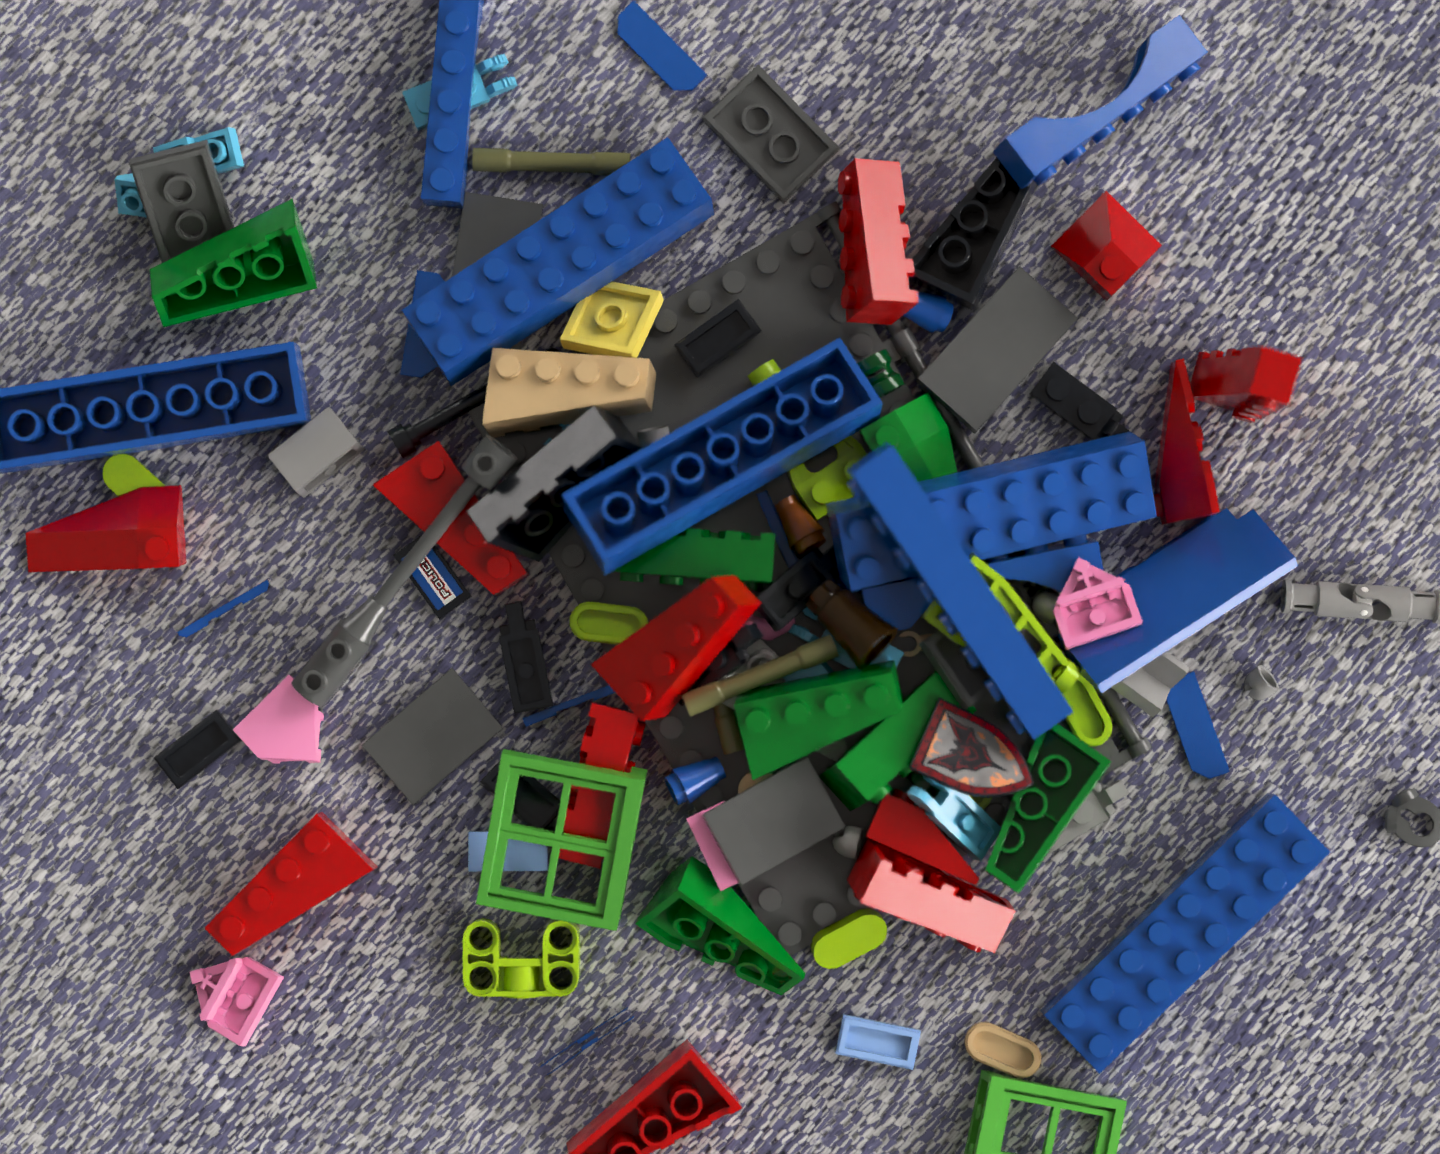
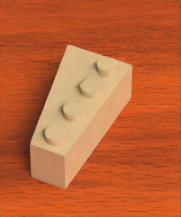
(557, 388)

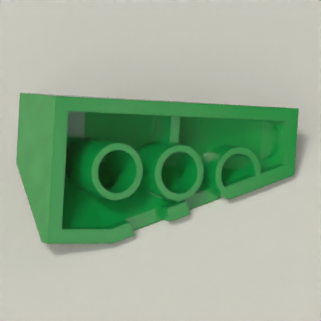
(918, 437)
(720, 925)

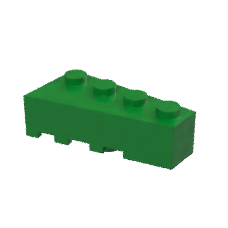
(706, 555)
(811, 712)
(887, 749)

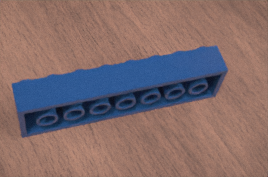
(559, 261)
(152, 407)
(722, 456)
(1009, 506)
(1185, 931)

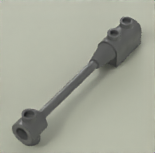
(353, 635)

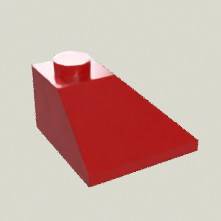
(1106, 245)

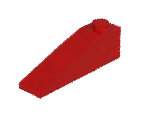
(1182, 479)
(122, 533)

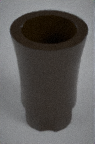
(851, 623)

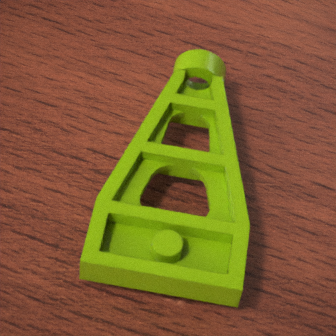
(828, 484)
(1049, 655)

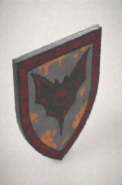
(969, 754)

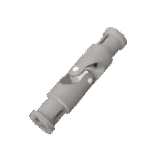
(1332, 600)

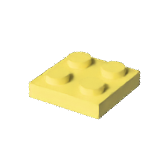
(612, 321)

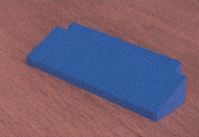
(1186, 589)

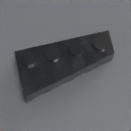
(972, 239)
(527, 507)

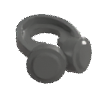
(1410, 800)

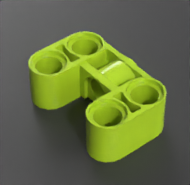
(520, 976)

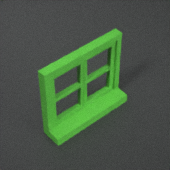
(616, 850)
(993, 1105)

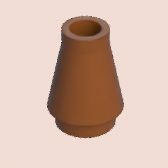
(799, 526)

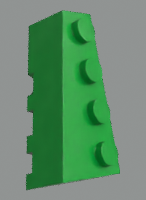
(236, 269)
(1063, 778)

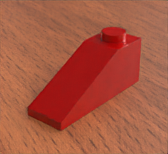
(912, 832)

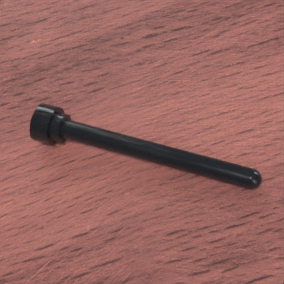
(409, 436)

